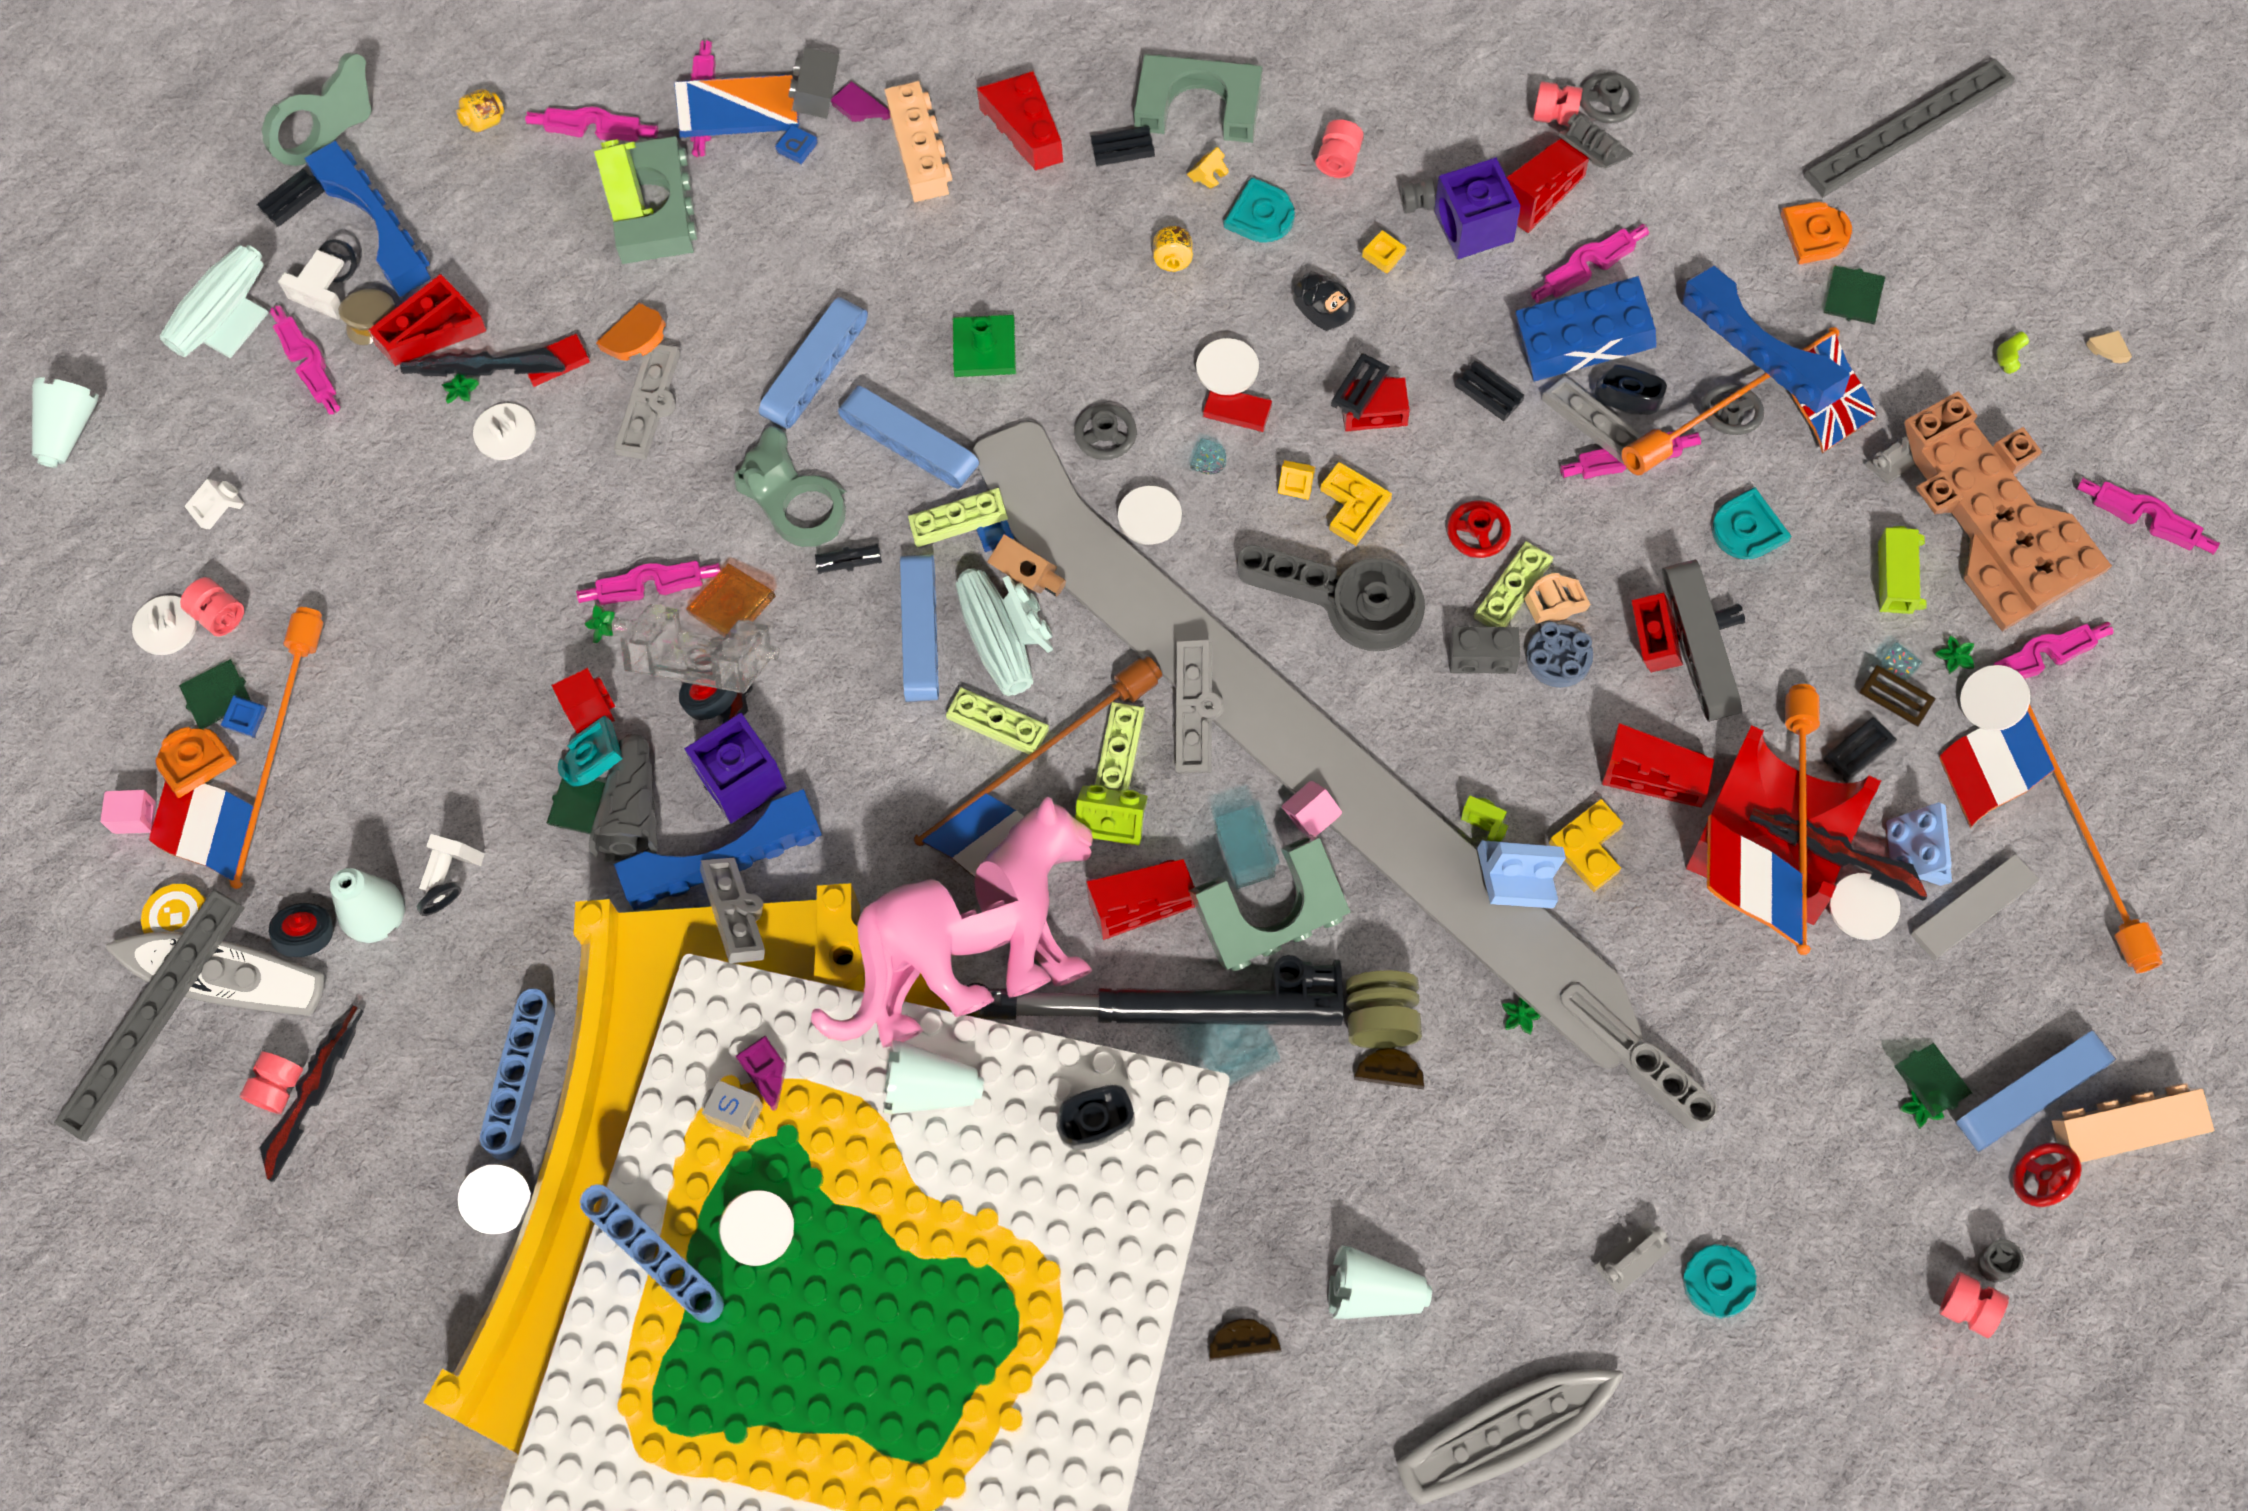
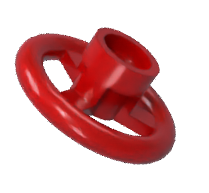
(1483, 514)
(2053, 1181)

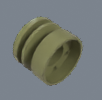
(1383, 1009)

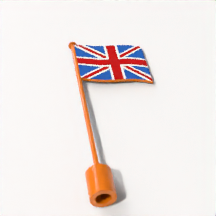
(1829, 424)

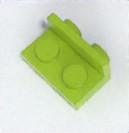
(1112, 813)

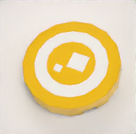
(171, 908)

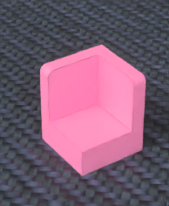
(1312, 809)
(128, 811)

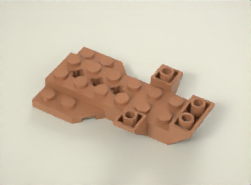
(1976, 485)

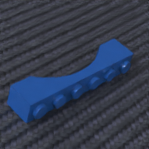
(395, 255)
(1807, 375)
(654, 877)

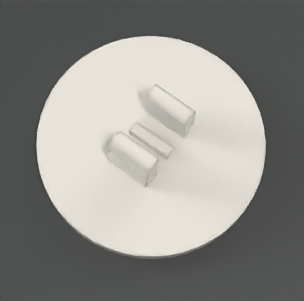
(1227, 366)
(504, 431)
(1149, 515)
(163, 626)
(1995, 698)
(1864, 907)
(494, 1198)
(756, 1227)

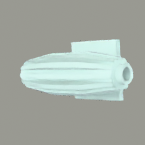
(217, 307)
(1002, 628)

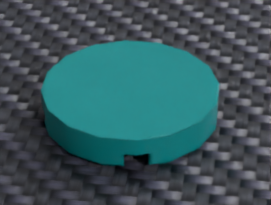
(1720, 1281)

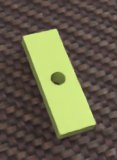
(973, 512)
(1504, 600)
(1013, 730)
(1121, 732)

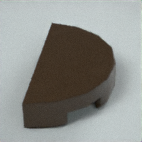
(1391, 1068)
(1243, 1339)

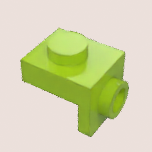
(1486, 816)

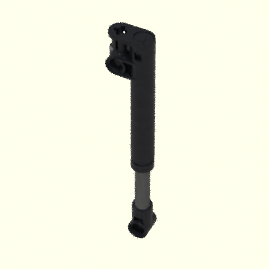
(1307, 1000)

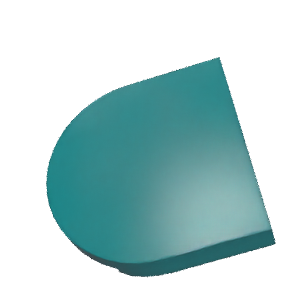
(1261, 213)
(1748, 527)
(590, 753)

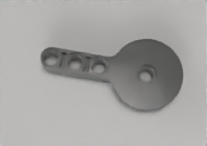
(1345, 595)

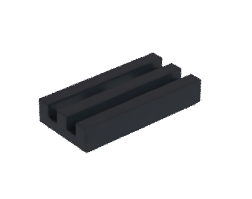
(1122, 142)
(287, 194)
(1493, 387)
(1348, 406)
(1841, 766)

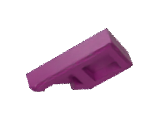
(858, 105)
(764, 1069)

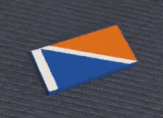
(735, 106)

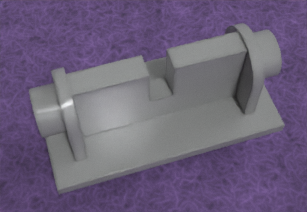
(1892, 461)
(1633, 1256)

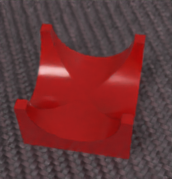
(1769, 784)

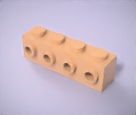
(917, 142)
(2134, 1124)

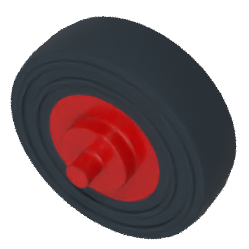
(704, 701)
(300, 930)

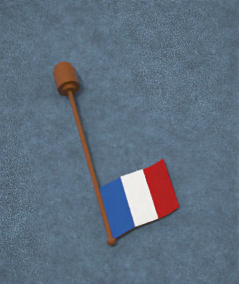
(985, 822)

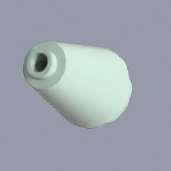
(58, 419)
(366, 905)
(927, 1081)
(1374, 1287)

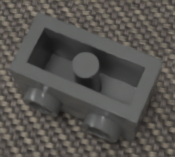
(815, 82)
(1484, 650)

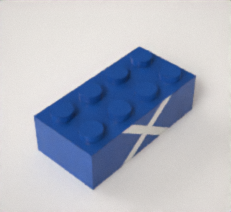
(1586, 328)

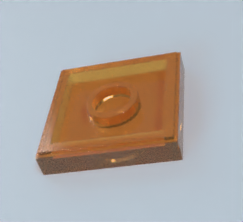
(729, 599)

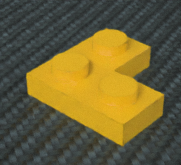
(1361, 501)
(1583, 842)

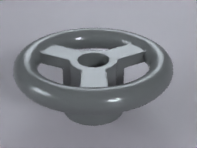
(1609, 94)
(1731, 416)
(1104, 417)

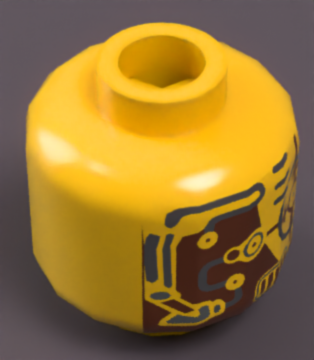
(479, 110)
(1174, 247)

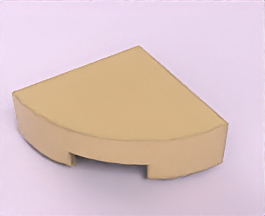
(2110, 346)

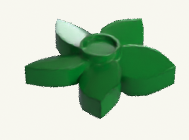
(459, 387)
(601, 623)
(1956, 655)
(1520, 1014)
(1921, 1112)

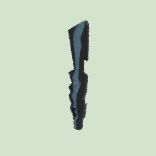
(484, 364)

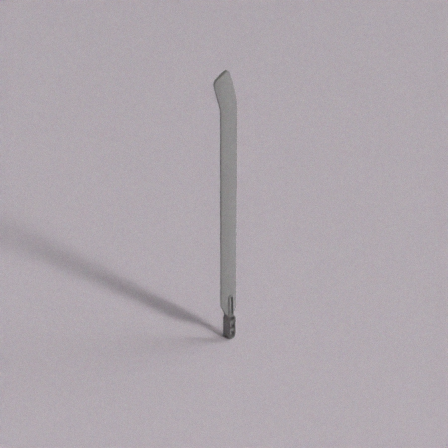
(1301, 745)

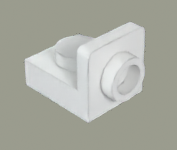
(212, 501)

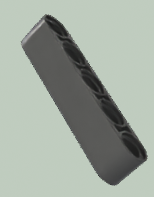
(1702, 640)

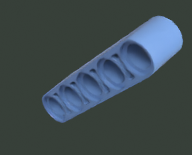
(813, 363)
(908, 437)
(919, 628)
(522, 1089)
(2035, 1091)
(639, 1241)

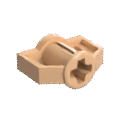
(1556, 599)

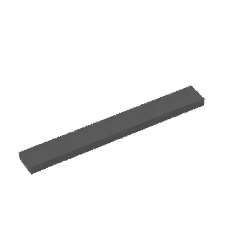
(1909, 127)
(149, 1015)

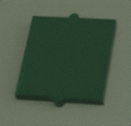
(1854, 294)
(212, 692)
(576, 806)
(1933, 1079)

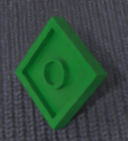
(984, 346)

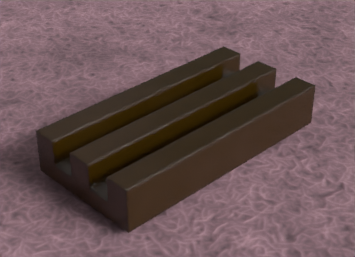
(1871, 681)

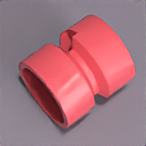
(1549, 98)
(1339, 148)
(212, 606)
(271, 1082)
(1977, 1306)

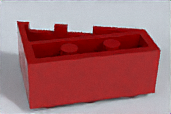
(1024, 117)
(1546, 181)
(426, 323)
(1657, 768)
(1139, 897)

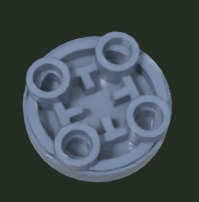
(1559, 655)

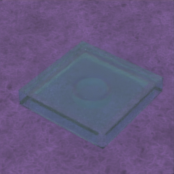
(1233, 1048)

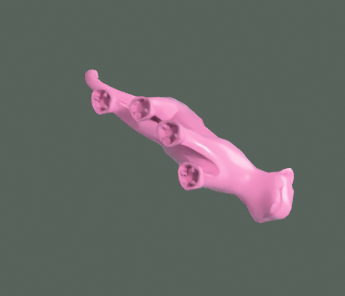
(920, 929)

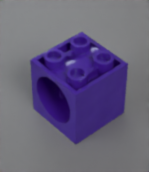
(1476, 208)
(735, 768)

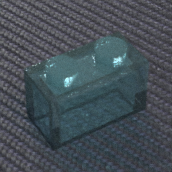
(1245, 847)

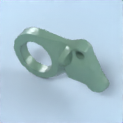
(339, 106)
(773, 482)

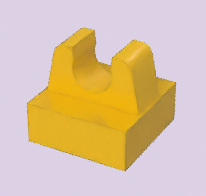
(1205, 167)
(1384, 252)
(1296, 479)

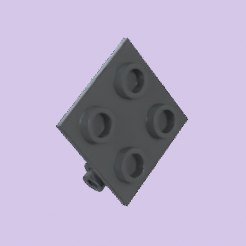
(1595, 143)

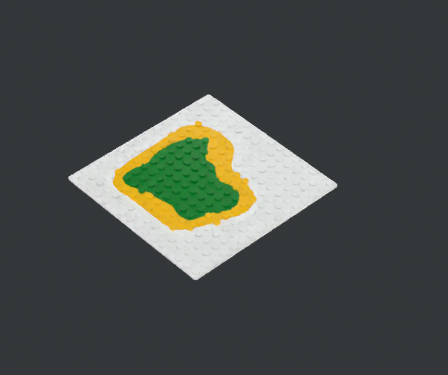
(956, 1289)

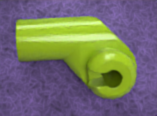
(2008, 352)

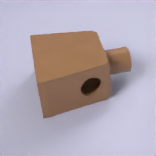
(1018, 562)

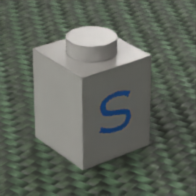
(731, 1108)

